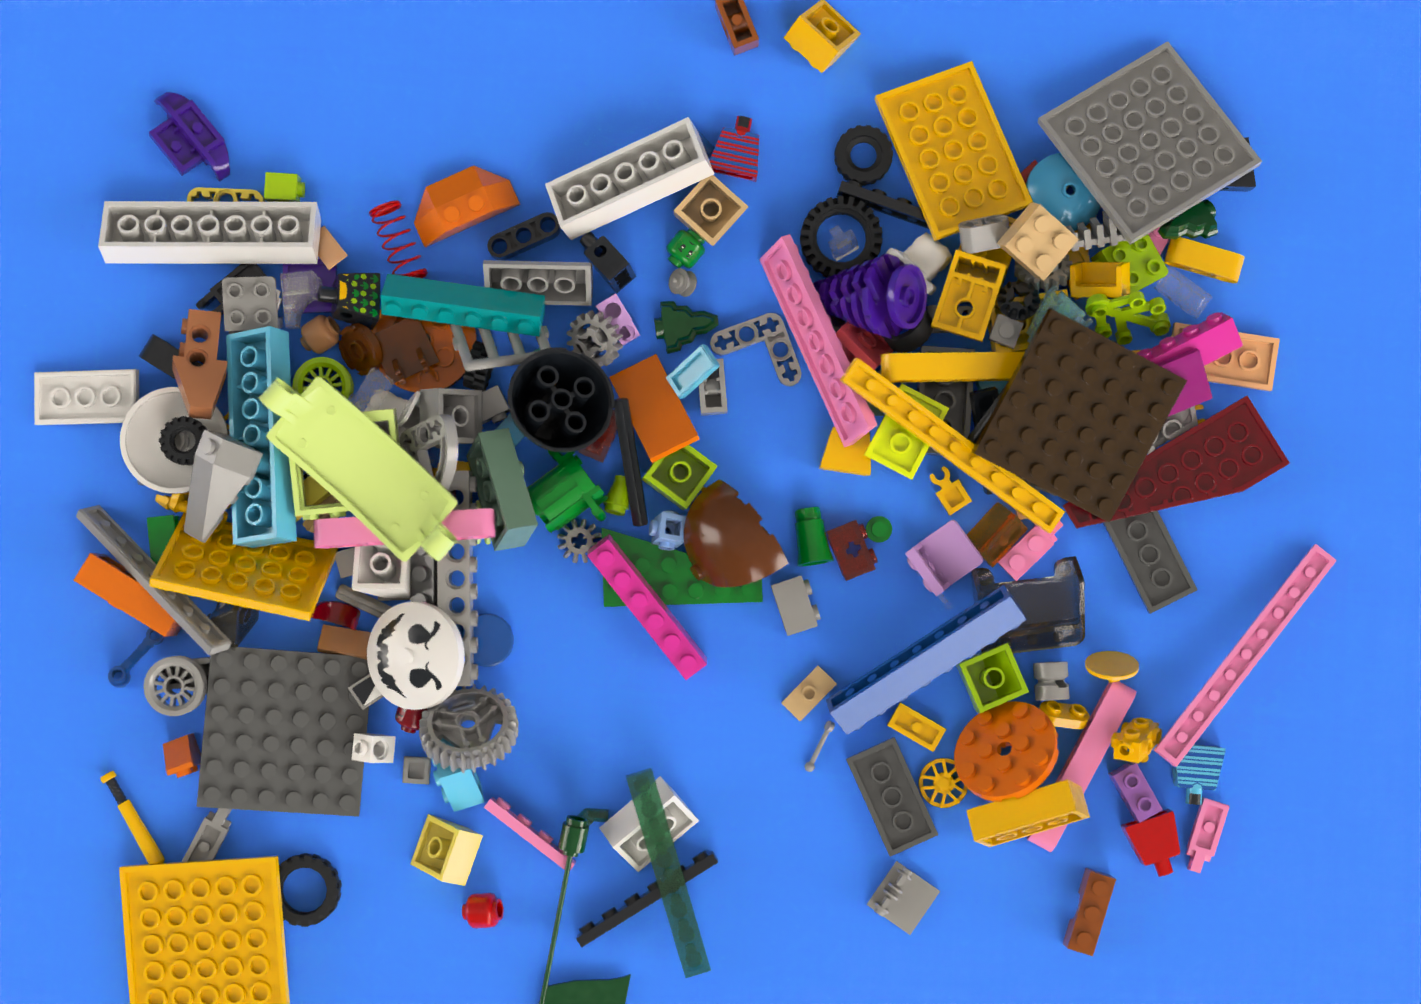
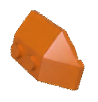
(462, 203)

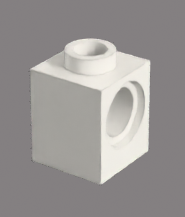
(373, 748)

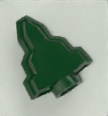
(1192, 223)
(681, 325)

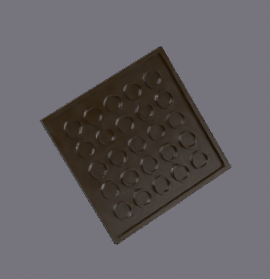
(1079, 415)

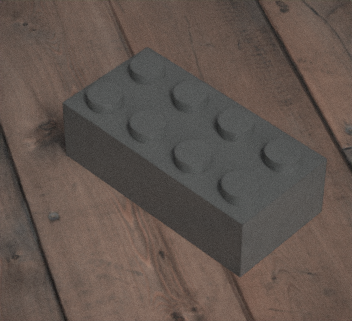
(950, 394)

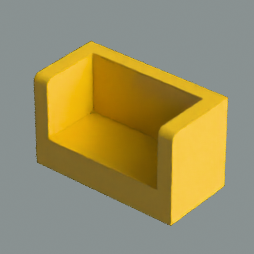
(1100, 278)

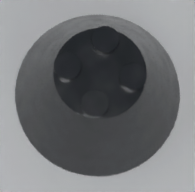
(560, 400)

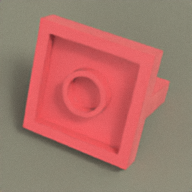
(862, 345)

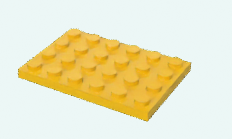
(952, 149)
(265, 578)

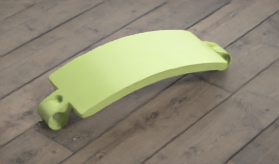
(361, 467)

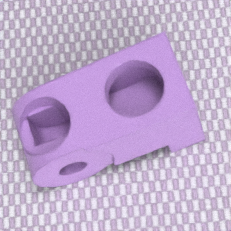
(613, 307)

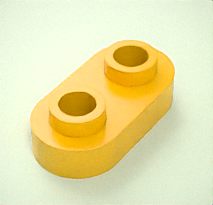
(1066, 715)

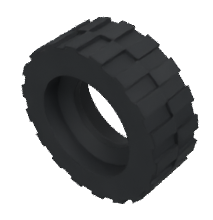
(868, 135)

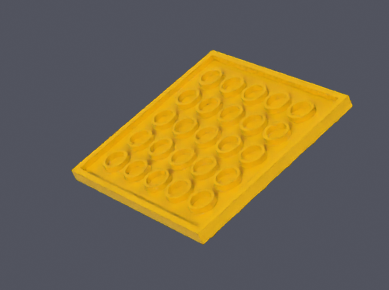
(205, 932)

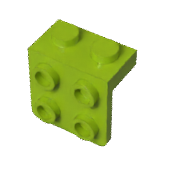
(1144, 260)

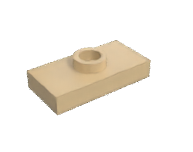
(809, 693)

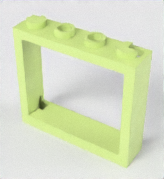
(334, 509)

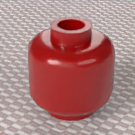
(483, 910)

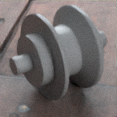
(682, 282)

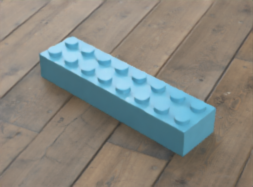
(266, 506)

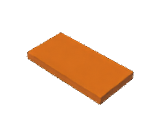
(654, 408)

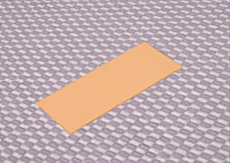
(329, 250)

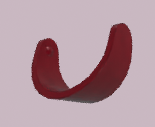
(337, 613)

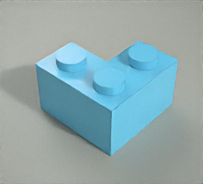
(458, 788)

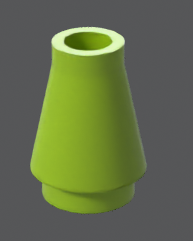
(617, 497)

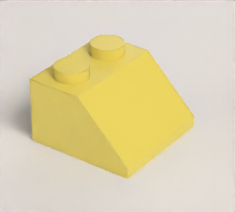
(446, 850)

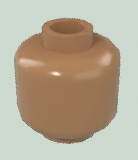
(320, 334)

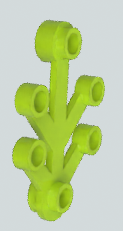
(1100, 306)

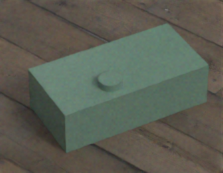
(502, 488)

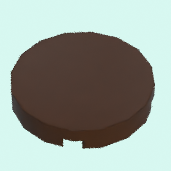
(360, 348)

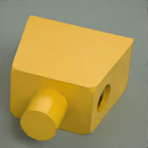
(846, 459)

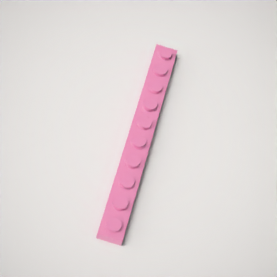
(1244, 655)

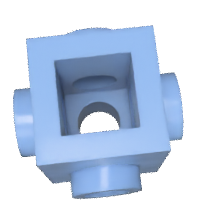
(673, 524)

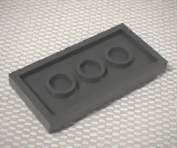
(1151, 559)
(892, 796)

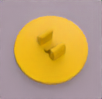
(1112, 665)

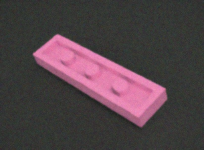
(522, 826)

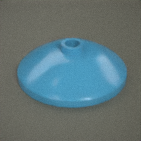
(1048, 188)

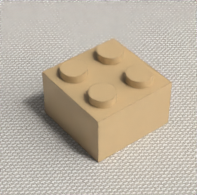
(1037, 241)

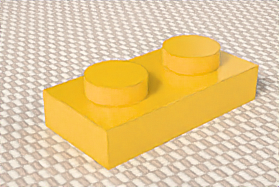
(916, 727)

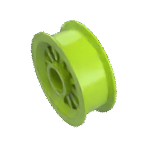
(320, 363)

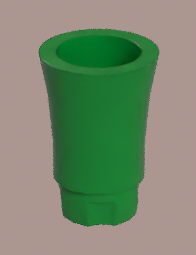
(811, 538)

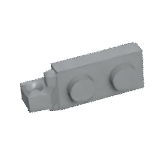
(209, 836)

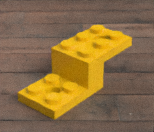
(974, 280)

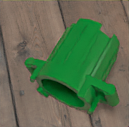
(565, 493)

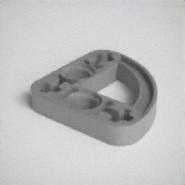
(416, 444)

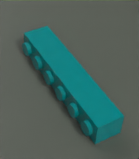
(463, 305)

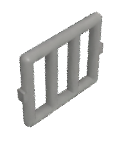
(494, 360)

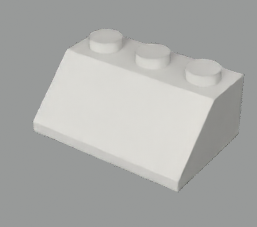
(381, 572)
(625, 833)

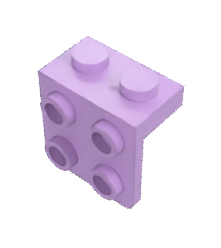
(944, 557)

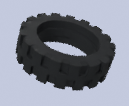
(332, 883)

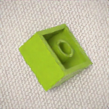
(992, 678)

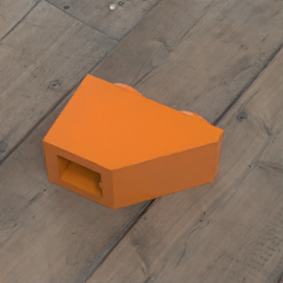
(182, 756)

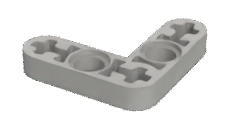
(770, 339)

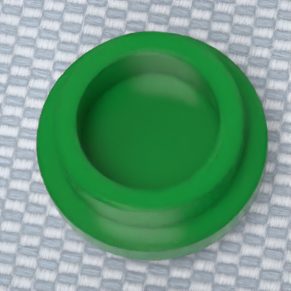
(879, 529)

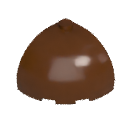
(727, 539)

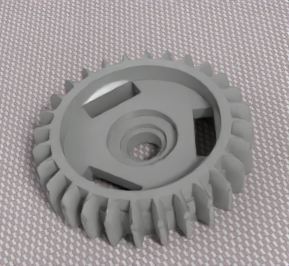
(472, 744)

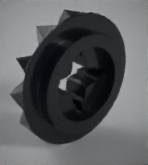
(1015, 310)

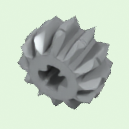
(575, 533)

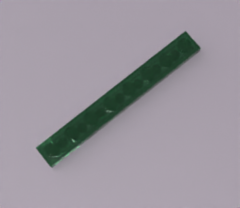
(668, 872)

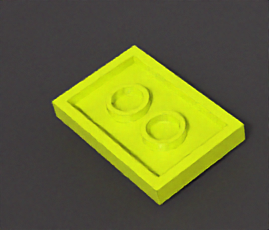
(896, 446)

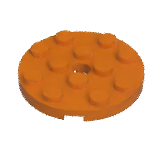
(450, 367)
(1011, 775)

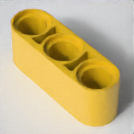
(1204, 259)

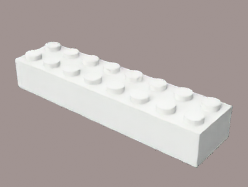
(210, 232)

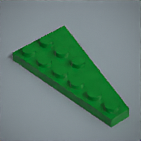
(672, 578)

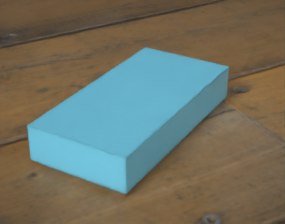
(692, 371)

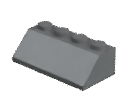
(559, 281)

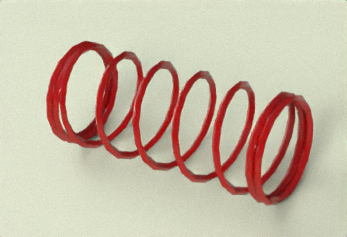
(387, 208)

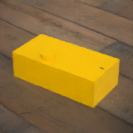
(1031, 814)

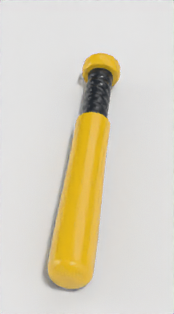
(137, 827)

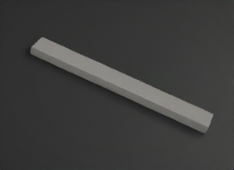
(141, 567)

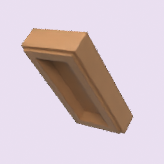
(343, 641)

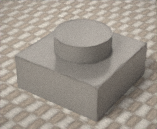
(1005, 331)

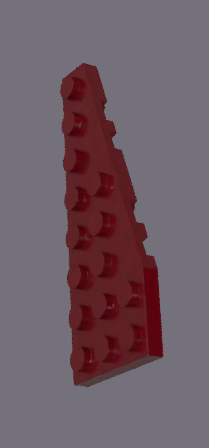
(1203, 463)

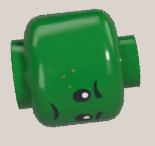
(685, 249)

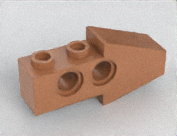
(200, 384)

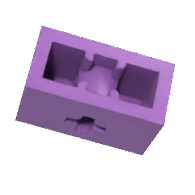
(1135, 791)

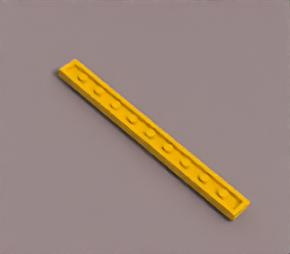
(950, 445)

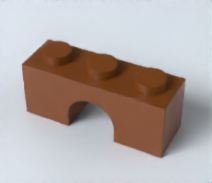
(1094, 899)

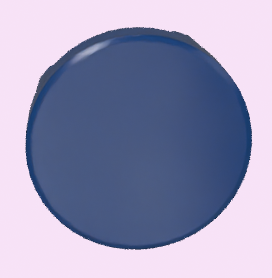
(494, 640)

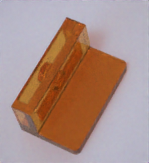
(996, 533)

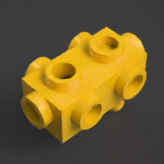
(1139, 737)

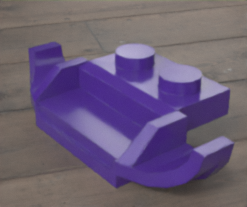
(189, 137)

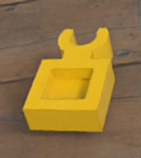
(951, 495)

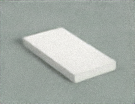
(84, 396)

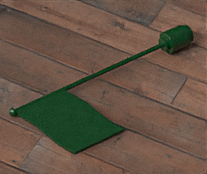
(594, 991)

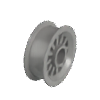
(151, 682)

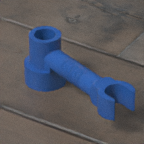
(130, 662)

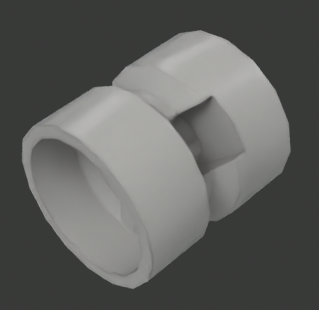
(1051, 681)

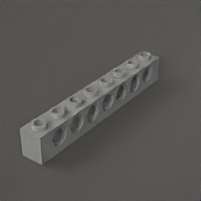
(468, 590)

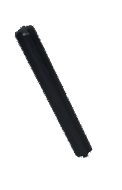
(630, 462)

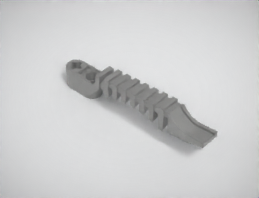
(984, 233)

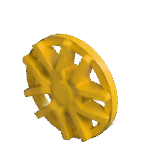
(942, 783)

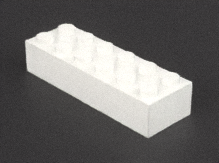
(629, 178)

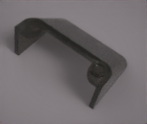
(1050, 604)

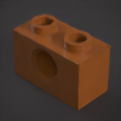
(737, 25)

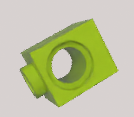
(283, 187)

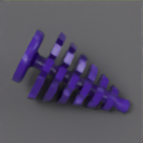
(877, 295)

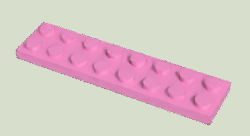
(816, 339)

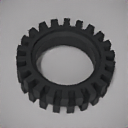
(834, 207)

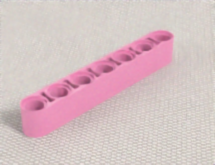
(353, 533)
(1090, 748)

